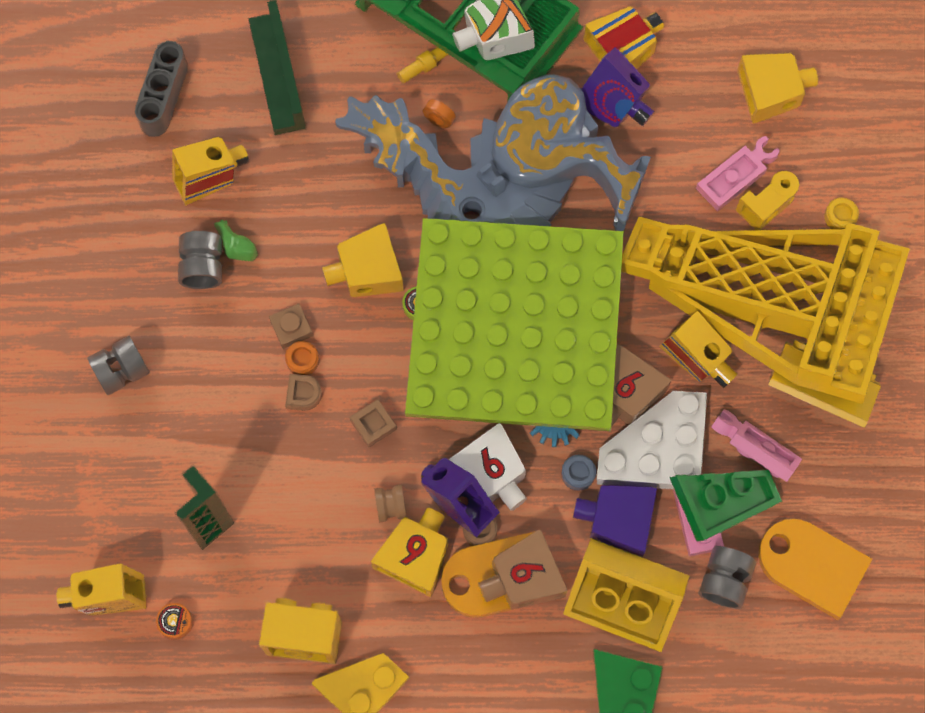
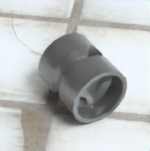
(199, 263)
(129, 360)
(727, 577)

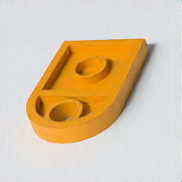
(815, 565)
(476, 566)

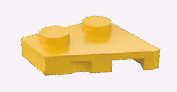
(362, 686)

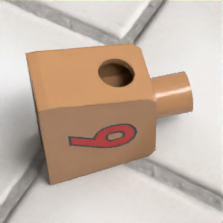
(635, 386)
(525, 574)

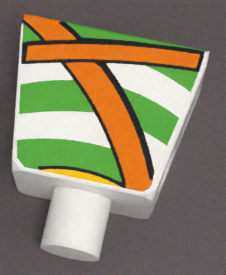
(495, 28)

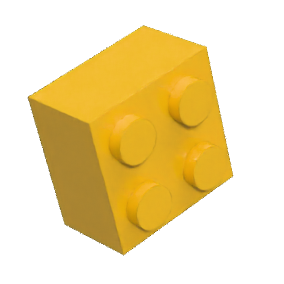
(300, 631)

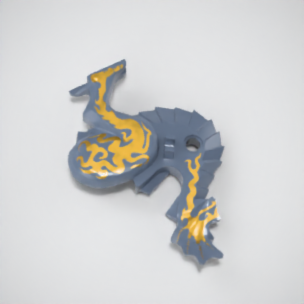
(517, 163)

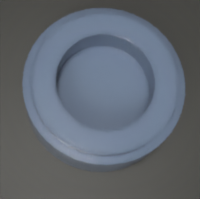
(578, 472)

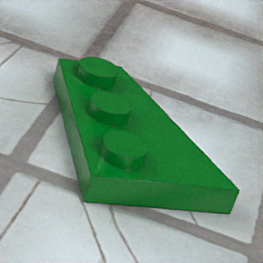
(723, 499)
(625, 683)

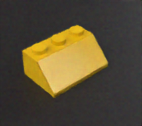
(846, 409)
(626, 595)

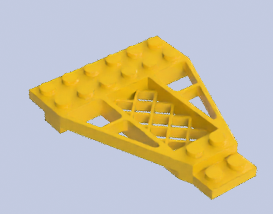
(848, 319)

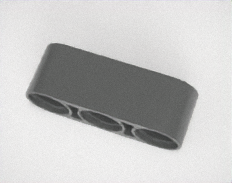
(160, 75)

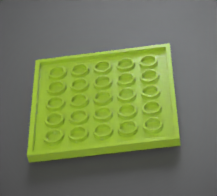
(515, 324)

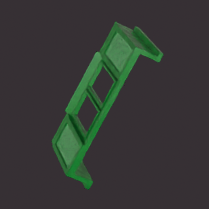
(552, 22)

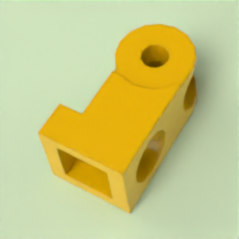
(770, 202)

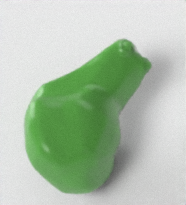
(236, 245)

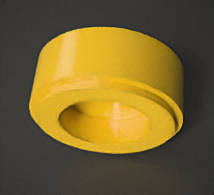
(840, 212)

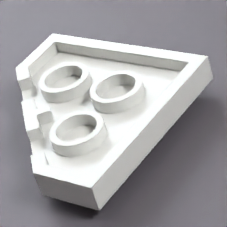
(657, 444)

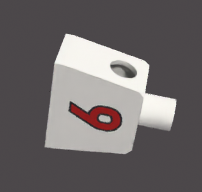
(494, 466)

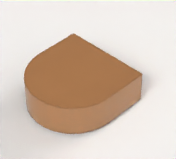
(302, 392)

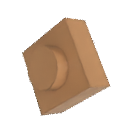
(291, 326)
(373, 423)

